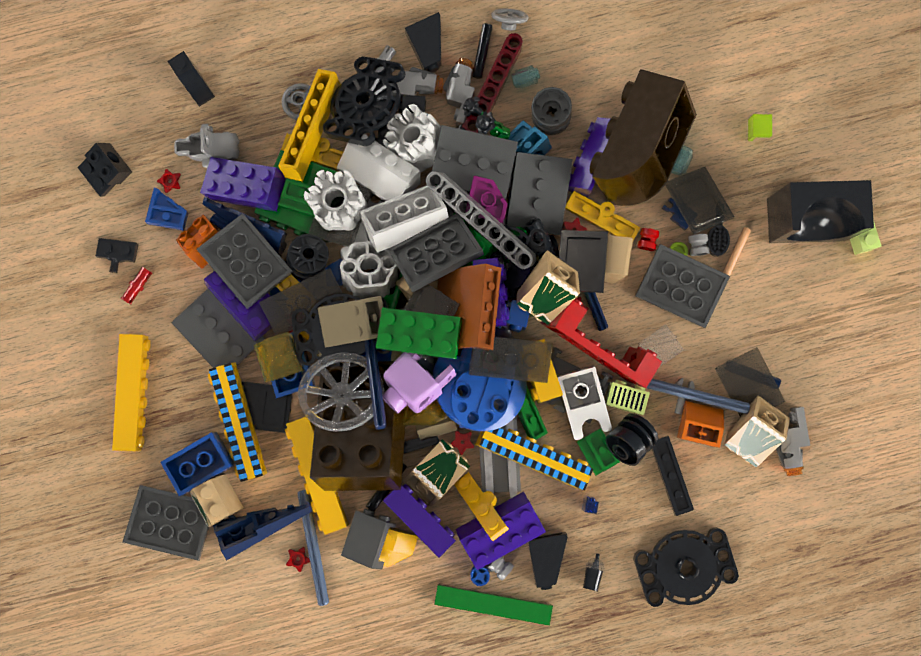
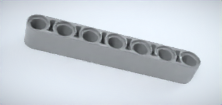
(472, 215)

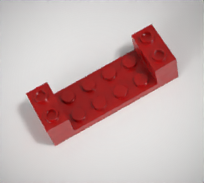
(635, 367)

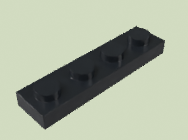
(672, 476)

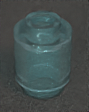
(525, 77)
(683, 161)

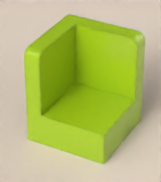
(759, 126)

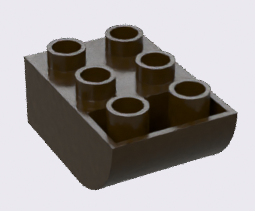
(644, 139)
(360, 456)

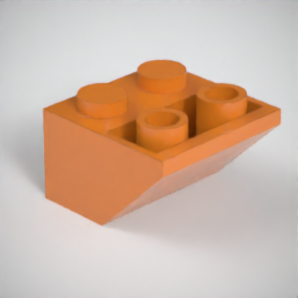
(194, 237)
(701, 424)

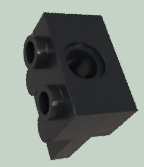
(104, 168)

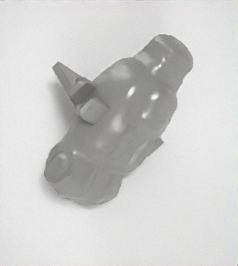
(207, 144)

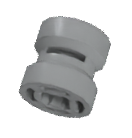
(698, 244)
(500, 567)

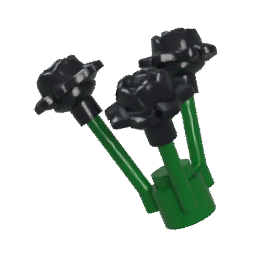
(484, 120)

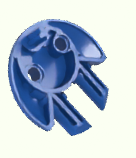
(476, 407)

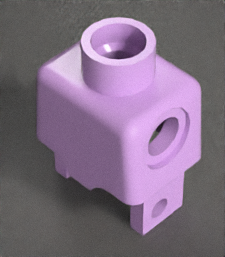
(412, 384)

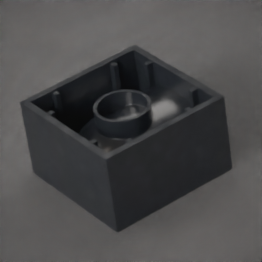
(820, 211)

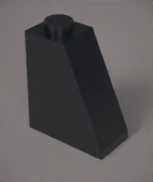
(426, 41)
(191, 78)
(546, 558)

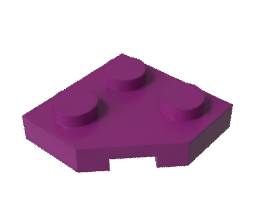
(489, 197)

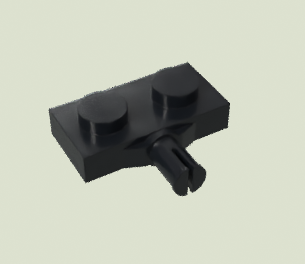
(116, 252)

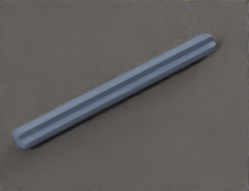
(699, 396)
(314, 552)

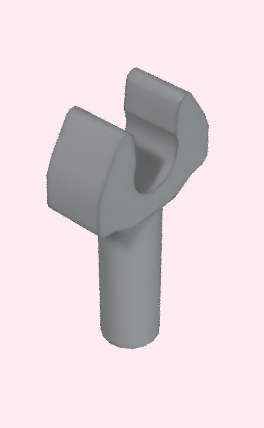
(681, 401)

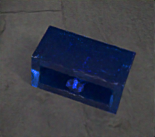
(590, 505)

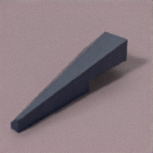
(272, 235)
(245, 531)

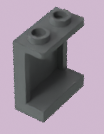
(367, 538)

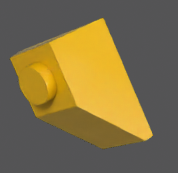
(397, 546)

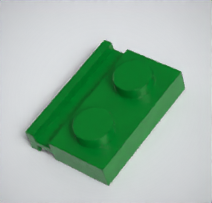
(293, 197)
(596, 452)

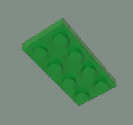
(419, 333)

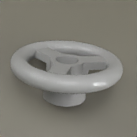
(509, 18)
(294, 97)

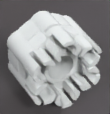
(413, 137)
(332, 186)
(367, 285)

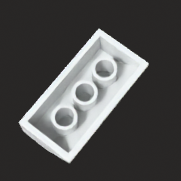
(379, 170)
(402, 217)

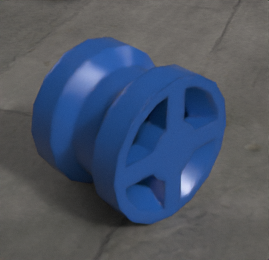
(481, 578)

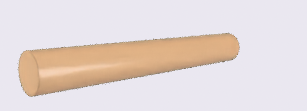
(737, 250)

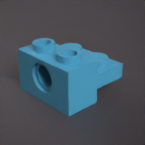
(530, 139)

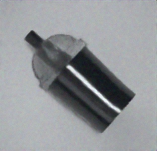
(593, 573)

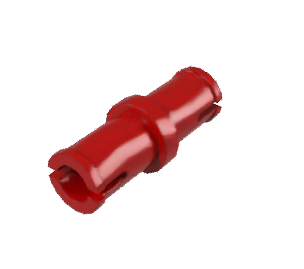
(136, 285)

